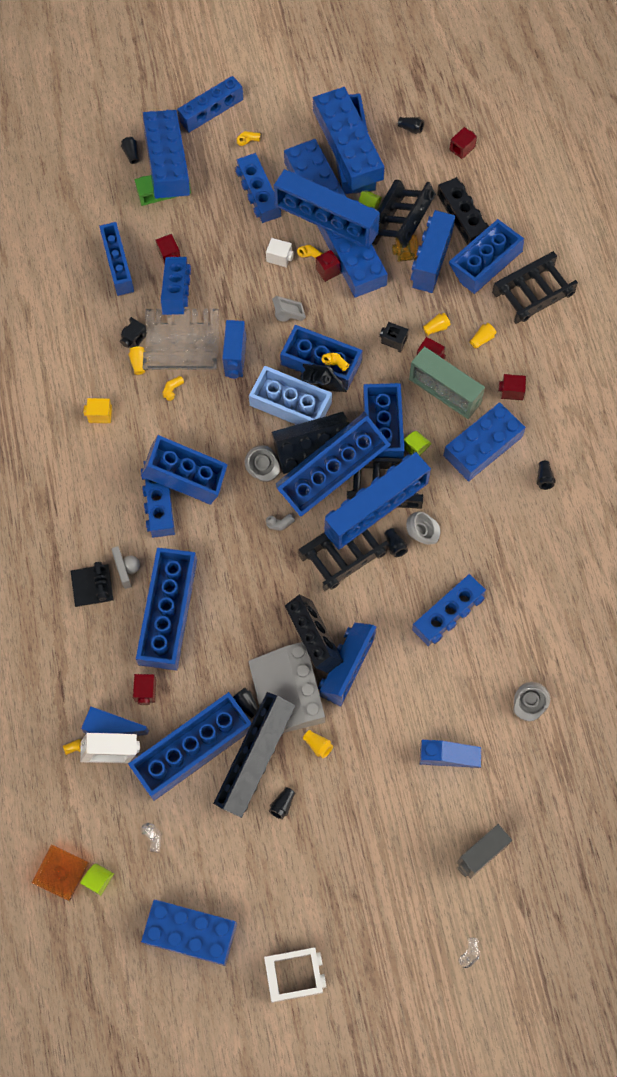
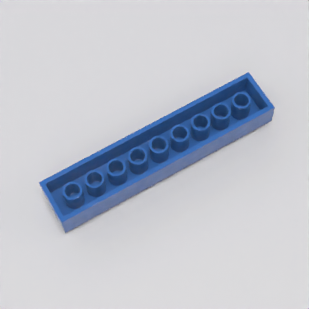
(358, 264)

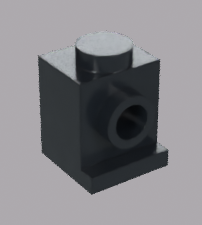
(133, 334)
(394, 336)

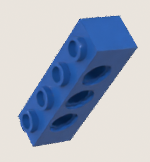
(210, 104)
(254, 177)
(116, 258)
(175, 285)
(158, 526)
(467, 587)

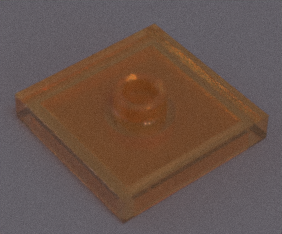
(60, 872)

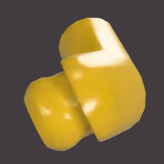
(246, 137)
(308, 251)
(335, 359)
(169, 387)
(72, 747)

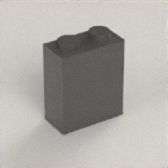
(483, 851)

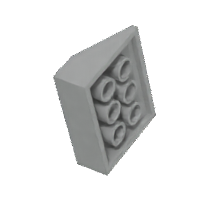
(290, 676)

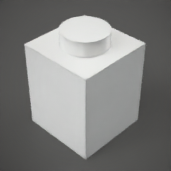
(279, 252)

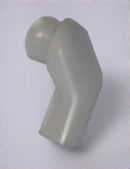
(276, 524)

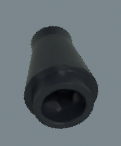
(411, 124)
(130, 149)
(545, 476)
(396, 544)
(246, 702)
(280, 806)

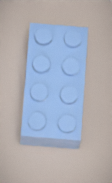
(289, 397)

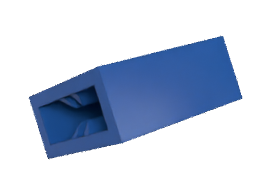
(234, 348)

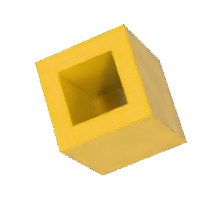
(98, 410)

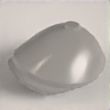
(262, 463)
(423, 528)
(531, 701)

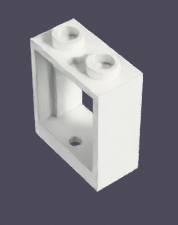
(109, 748)
(272, 977)

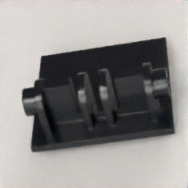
(323, 377)
(92, 585)

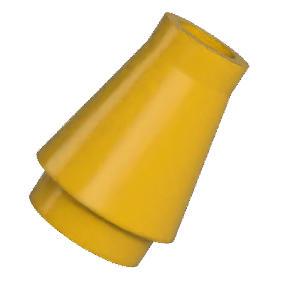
(437, 324)
(483, 335)
(136, 359)
(319, 744)

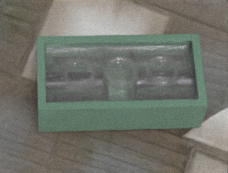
(446, 383)

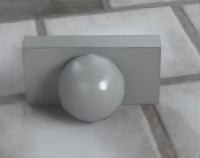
(288, 309)
(125, 566)

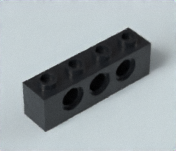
(463, 220)
(313, 633)

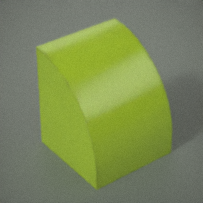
(370, 199)
(416, 443)
(97, 878)

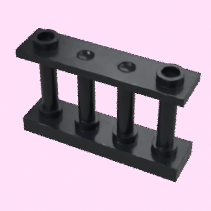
(392, 203)
(533, 271)
(414, 501)
(310, 550)

